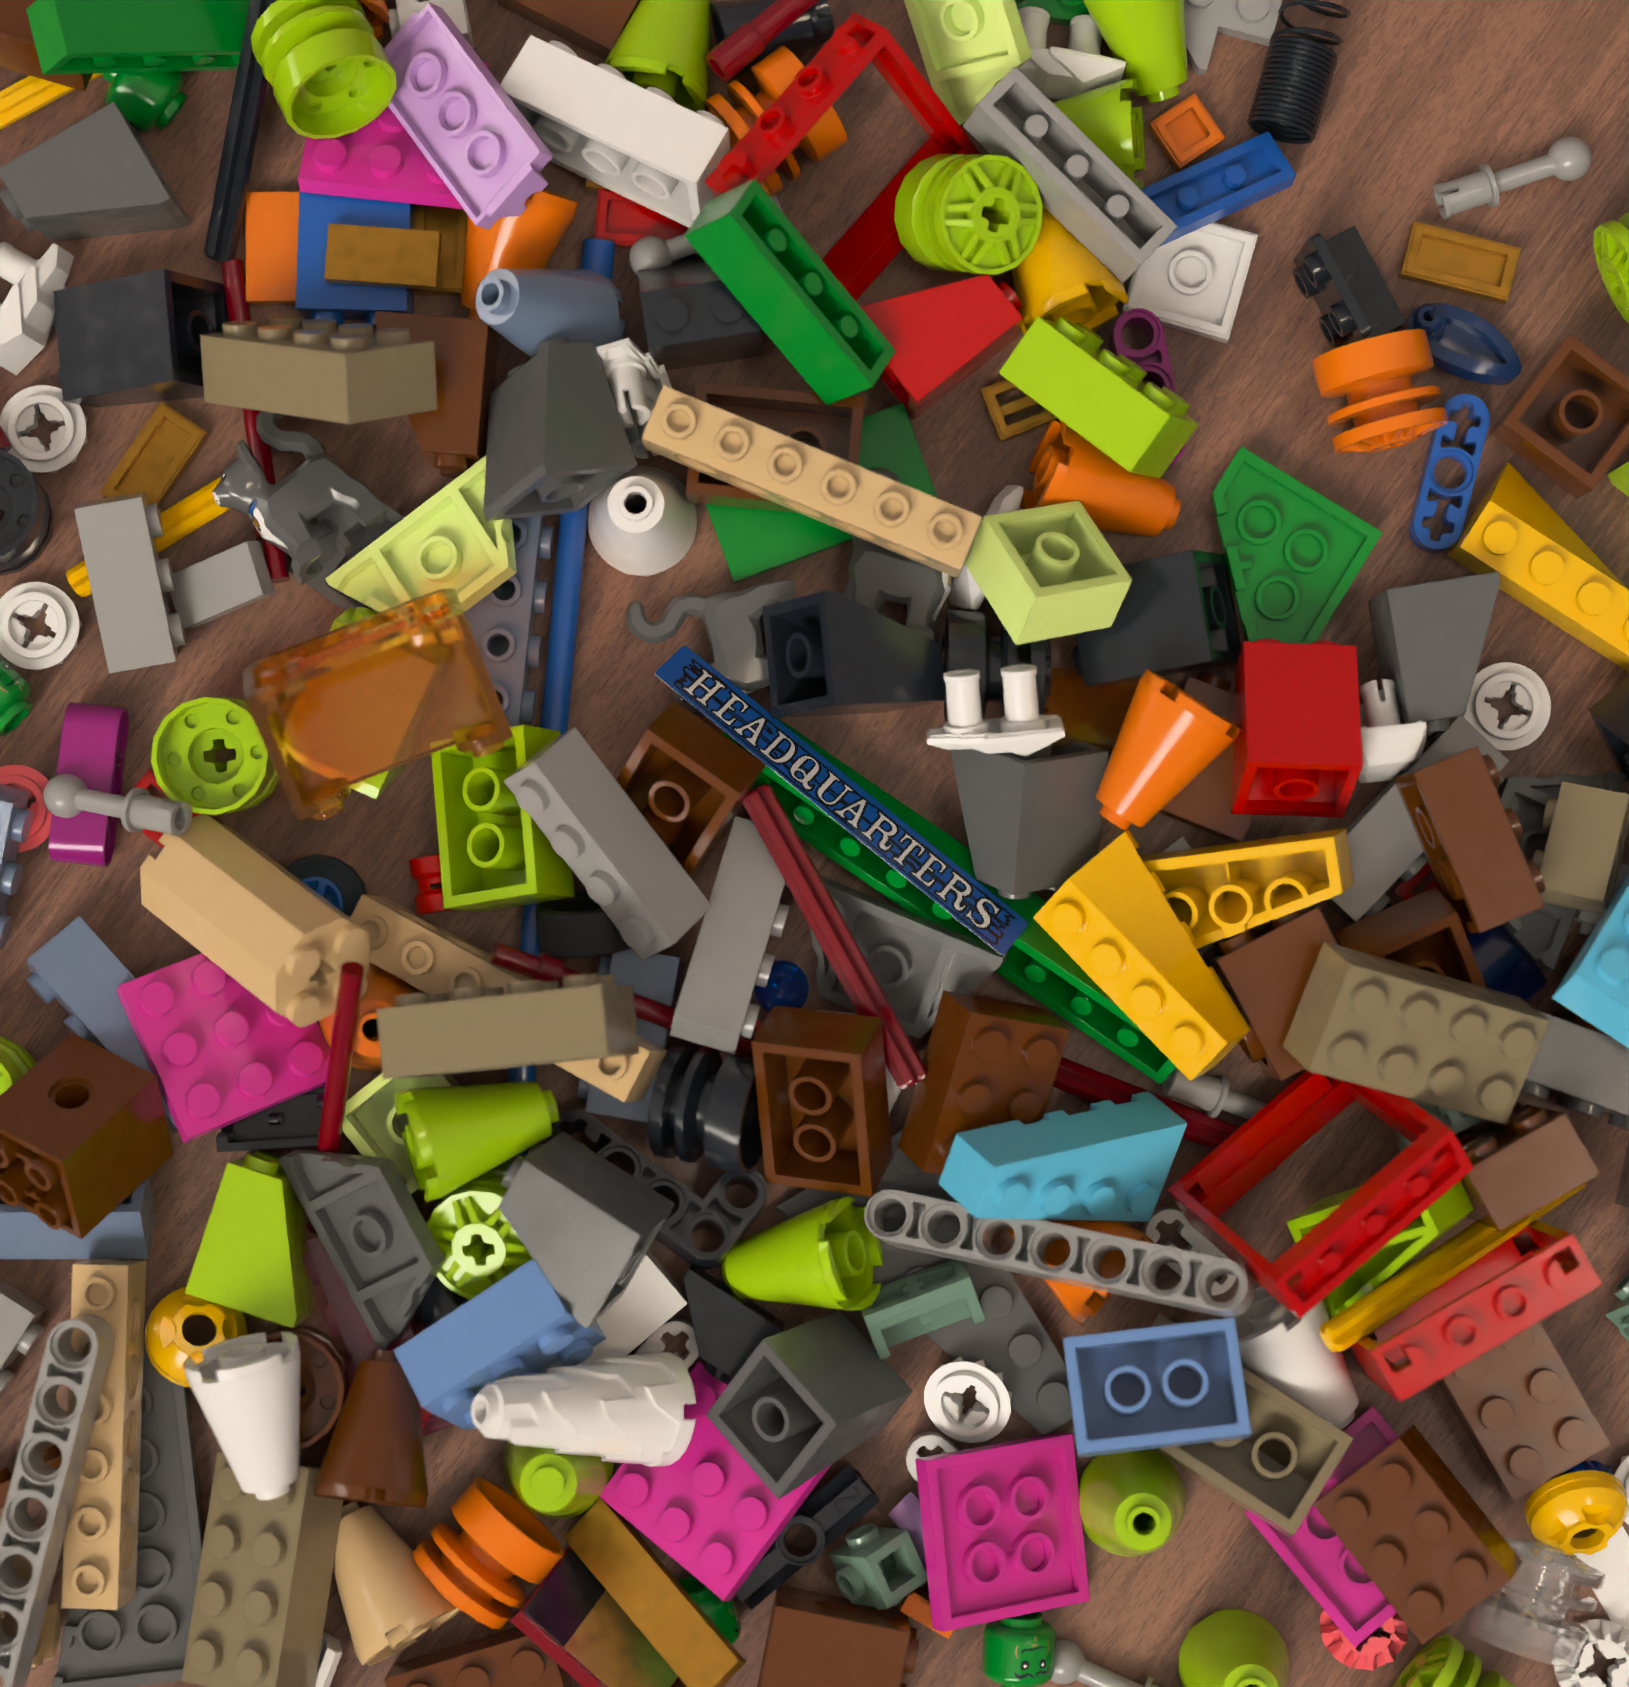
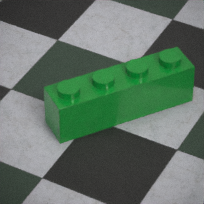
(137, 35)
(790, 292)

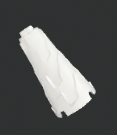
(610, 1409)

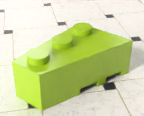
(1396, 1253)

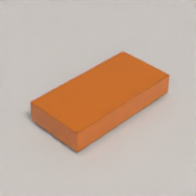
(271, 247)

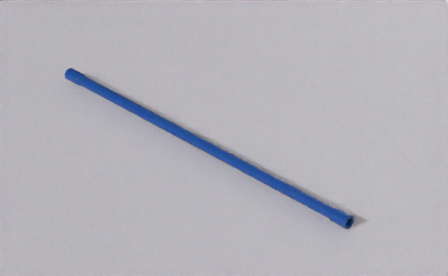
(599, 257)

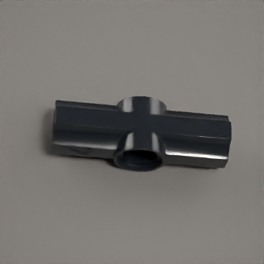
(829, 1513)

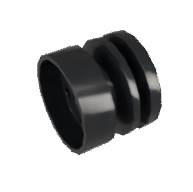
(26, 518)
(972, 648)
(706, 1109)

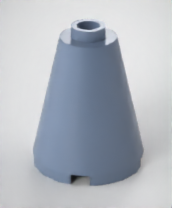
(550, 304)

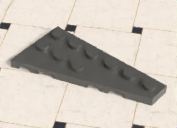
(1011, 1335)
(149, 1634)

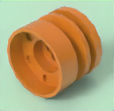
(772, 77)
(1380, 391)
(479, 1564)

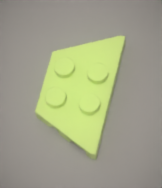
(967, 47)
(434, 549)

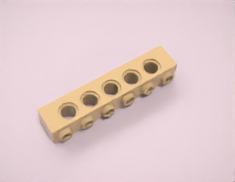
(810, 481)
(443, 961)
(105, 1511)

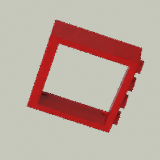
(873, 237)
(1356, 1226)
(1476, 1311)

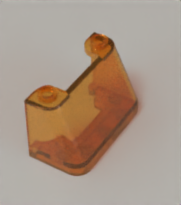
(373, 700)

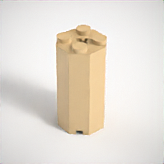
(253, 919)

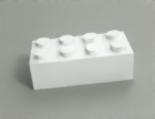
(616, 130)

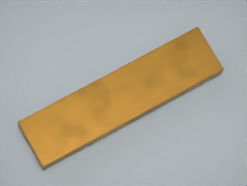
(653, 1598)

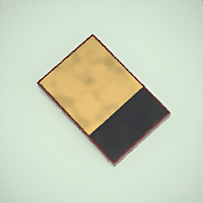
(588, 1631)

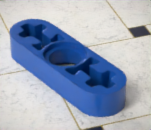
(1452, 516)

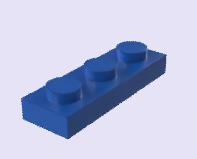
(1222, 185)

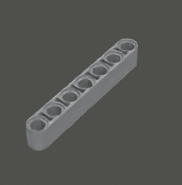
(1080, 1268)
(52, 1486)

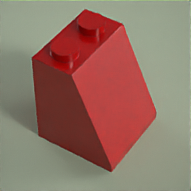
(943, 336)
(1297, 729)

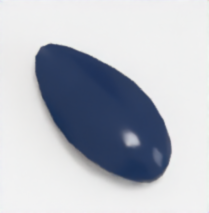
(1466, 344)

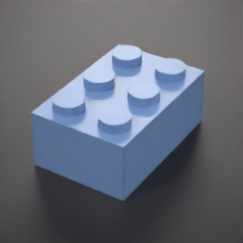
(497, 1335)
(1156, 1387)

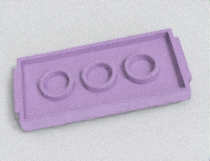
(464, 119)

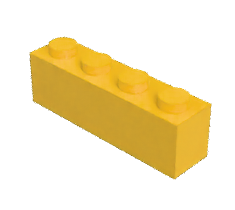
(1546, 566)
(1251, 882)
(1143, 957)

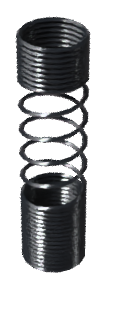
(1296, 78)

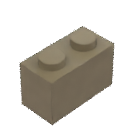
(1583, 846)

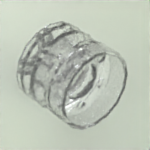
(1534, 1606)

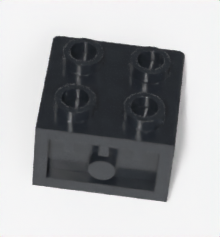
(1346, 288)

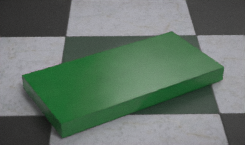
(768, 539)

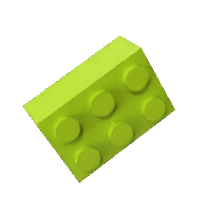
(1100, 395)
(487, 843)

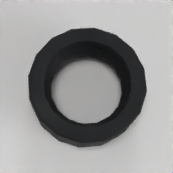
(576, 928)

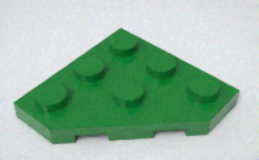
(1285, 550)

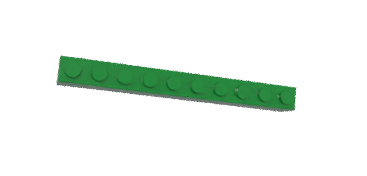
(1034, 959)

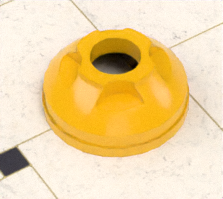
(164, 1335)
(1577, 1511)

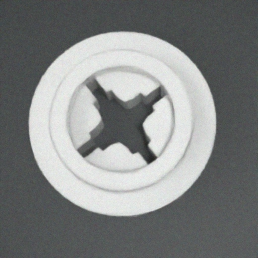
(22, 415)
(62, 617)
(1527, 693)
(945, 1405)
(1612, 1642)

